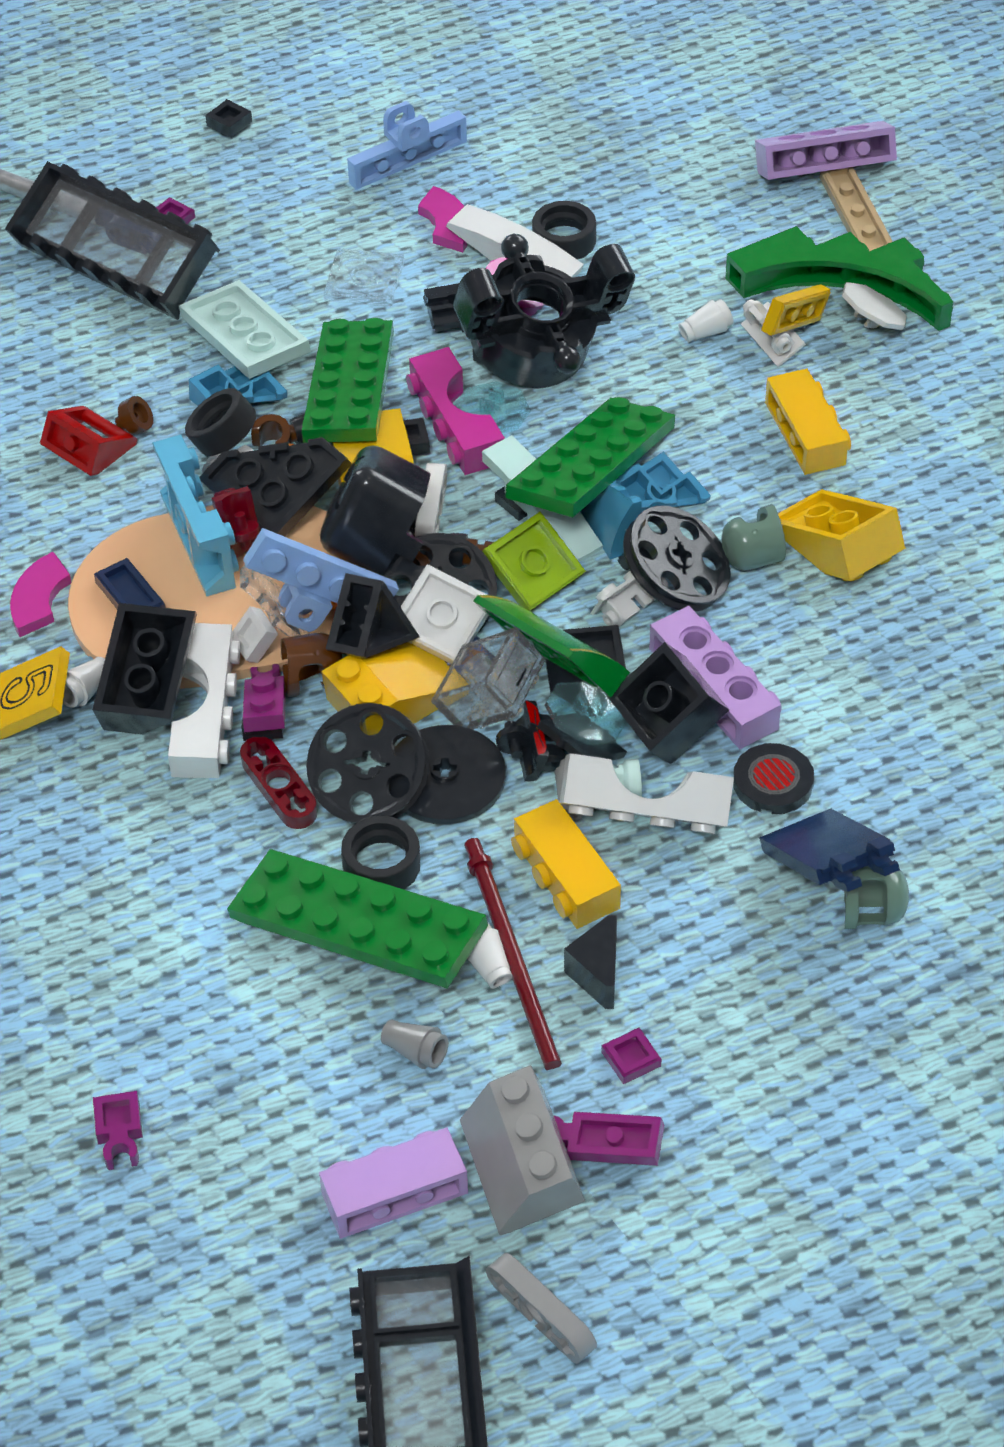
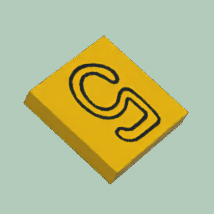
(32, 691)

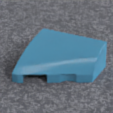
(255, 389)
(662, 484)
(611, 516)

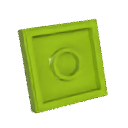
(533, 562)

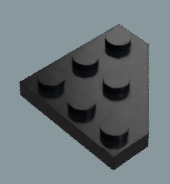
(281, 479)

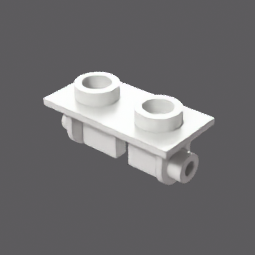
(777, 347)
(617, 601)

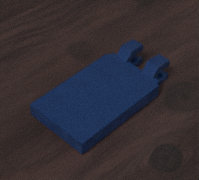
(830, 849)

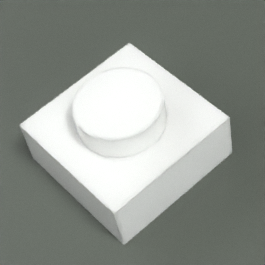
(254, 634)

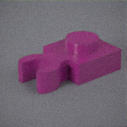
(117, 1124)

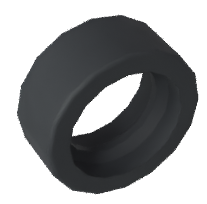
(567, 214)
(220, 422)
(382, 830)

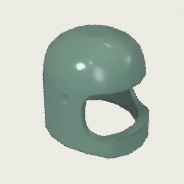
(754, 544)
(876, 891)

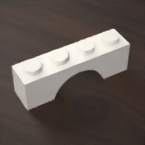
(198, 740)
(698, 800)

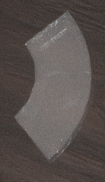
(266, 593)

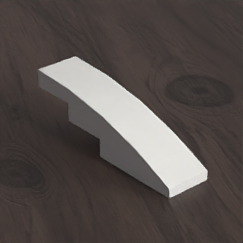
(487, 231)

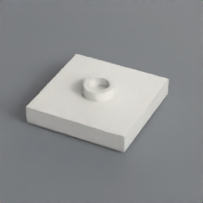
(443, 613)

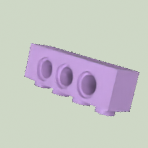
(825, 150)
(752, 708)

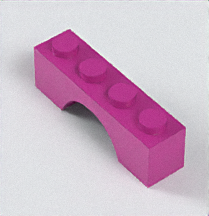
(438, 383)

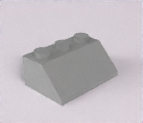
(519, 1152)

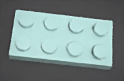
(244, 329)

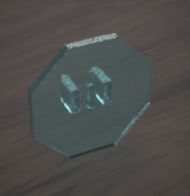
(500, 401)
(584, 713)

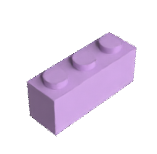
(393, 1182)

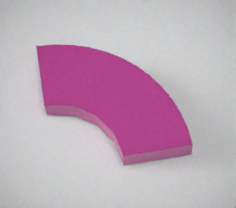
(440, 208)
(35, 592)

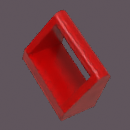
(80, 445)

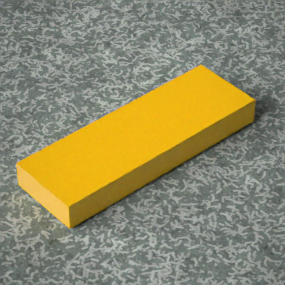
(796, 309)

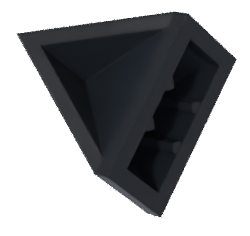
(367, 619)

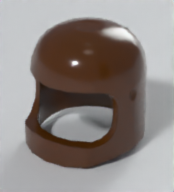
(305, 658)

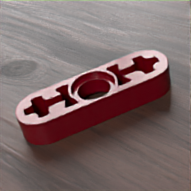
(278, 767)

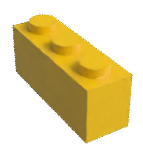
(807, 421)
(566, 864)

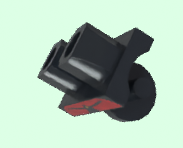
(528, 743)

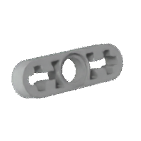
(539, 1303)

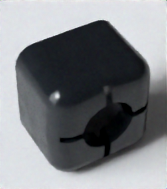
(375, 510)

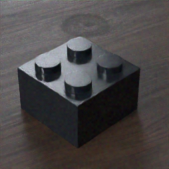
(668, 703)

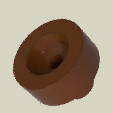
(134, 415)

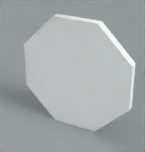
(873, 306)

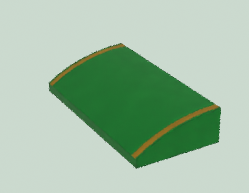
(556, 644)

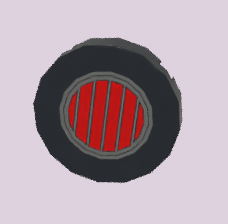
(773, 778)

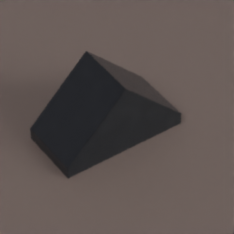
(592, 961)

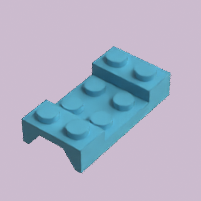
(201, 532)

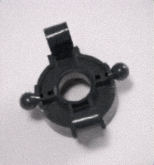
(530, 349)

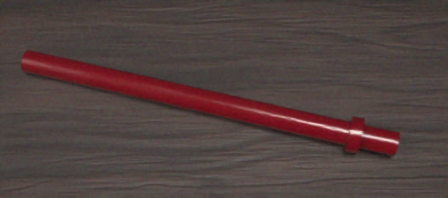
(480, 867)

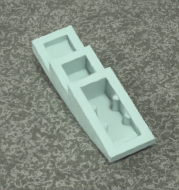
(507, 461)

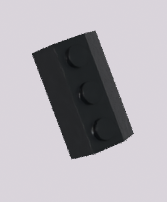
(143, 668)

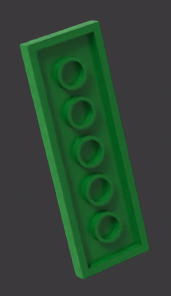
(349, 381)
(590, 456)
(359, 918)

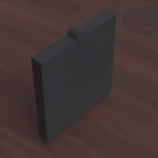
(575, 746)

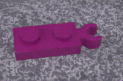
(264, 700)
(612, 1138)

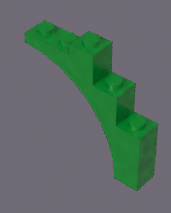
(795, 260)

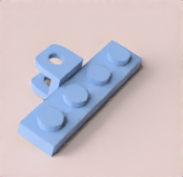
(409, 143)
(308, 576)

